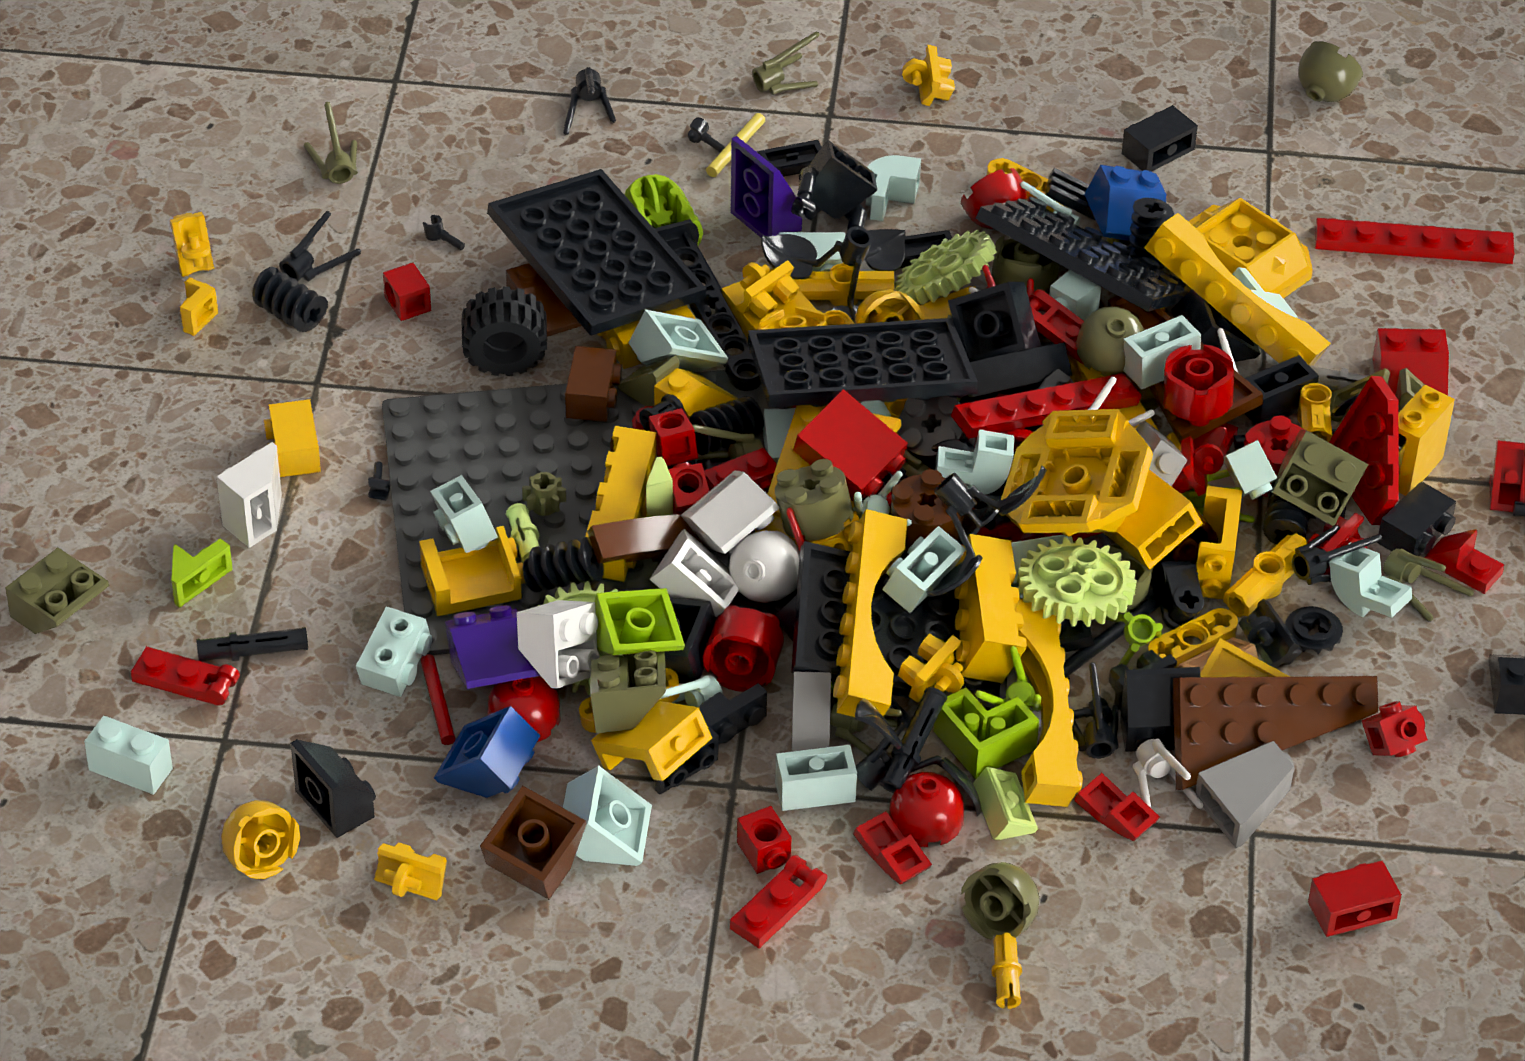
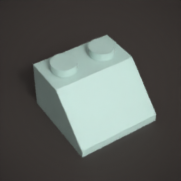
(667, 335)
(614, 818)

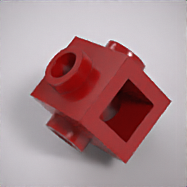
(1395, 730)

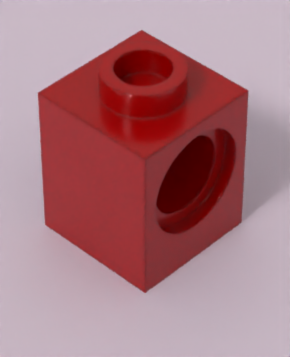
(407, 291)
(674, 436)
(687, 475)
(764, 839)

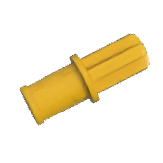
(1006, 971)

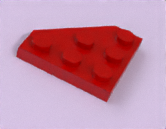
(1372, 436)

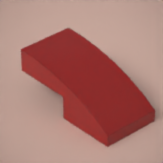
(1111, 807)
(890, 849)

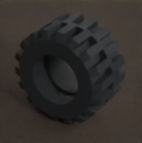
(504, 331)

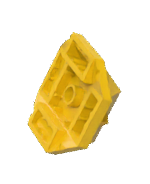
(1255, 241)
(1092, 473)

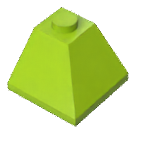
(636, 622)

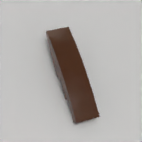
(637, 538)

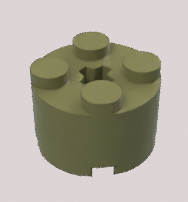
(1019, 263)
(817, 499)

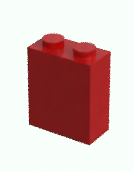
(854, 443)

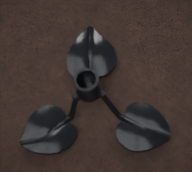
(878, 248)
(960, 500)
(874, 765)

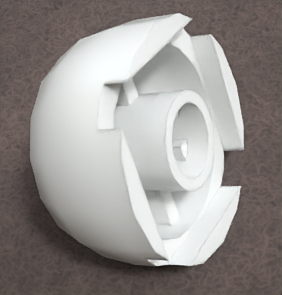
(765, 566)

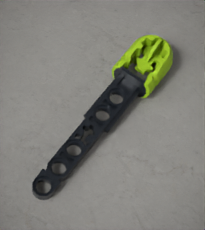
(670, 212)

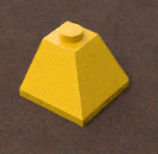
(692, 390)

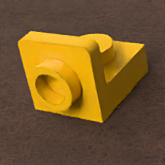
(198, 307)

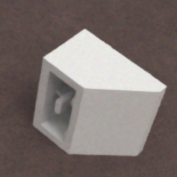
(251, 496)
(730, 512)
(695, 574)
(559, 640)

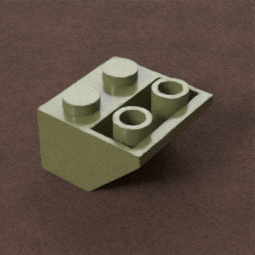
(1318, 477)
(52, 591)
(625, 688)

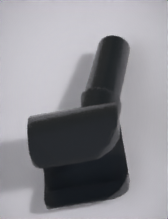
(698, 133)
(436, 232)
(378, 487)
(1089, 711)

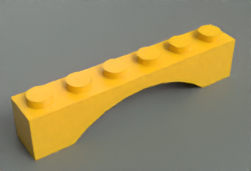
(1191, 259)
(864, 673)
(1052, 769)

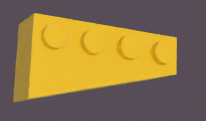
(624, 486)
(988, 612)

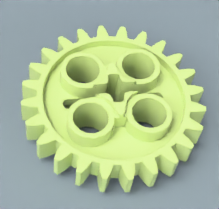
(946, 266)
(1076, 581)

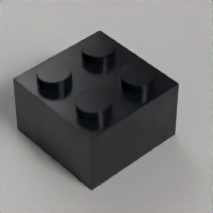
(995, 321)

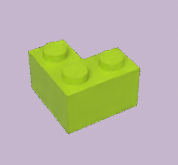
(983, 736)

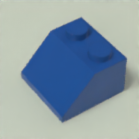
(1113, 196)
(489, 754)

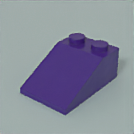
(760, 193)
(487, 648)

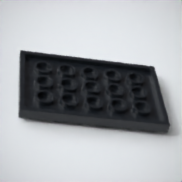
(596, 251)
(1085, 252)
(864, 359)
(895, 629)

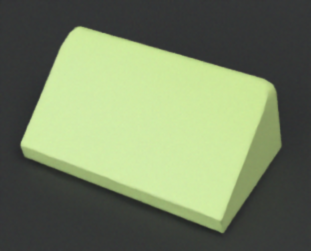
(659, 490)
(1004, 804)

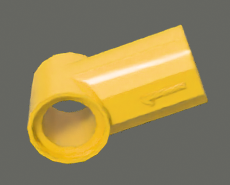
(1315, 410)

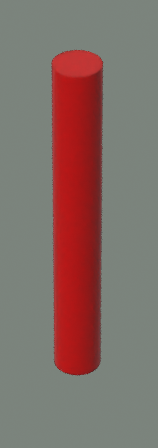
(437, 699)

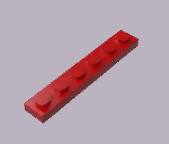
(1414, 240)
(1033, 406)

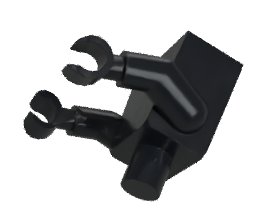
(834, 185)

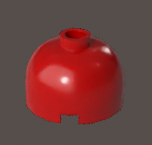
(993, 189)
(531, 700)
(928, 808)

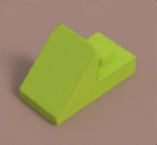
(197, 573)

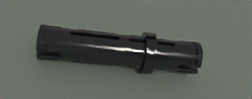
(251, 644)
(913, 739)

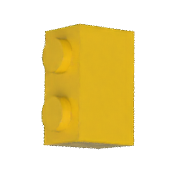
(295, 435)

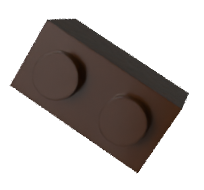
(591, 384)

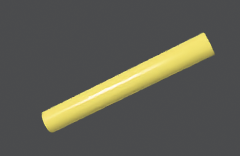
(744, 134)

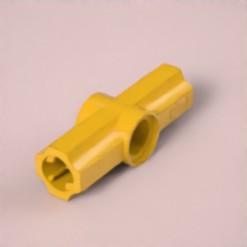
(835, 284)
(1264, 578)

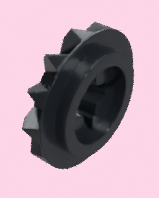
(1306, 619)

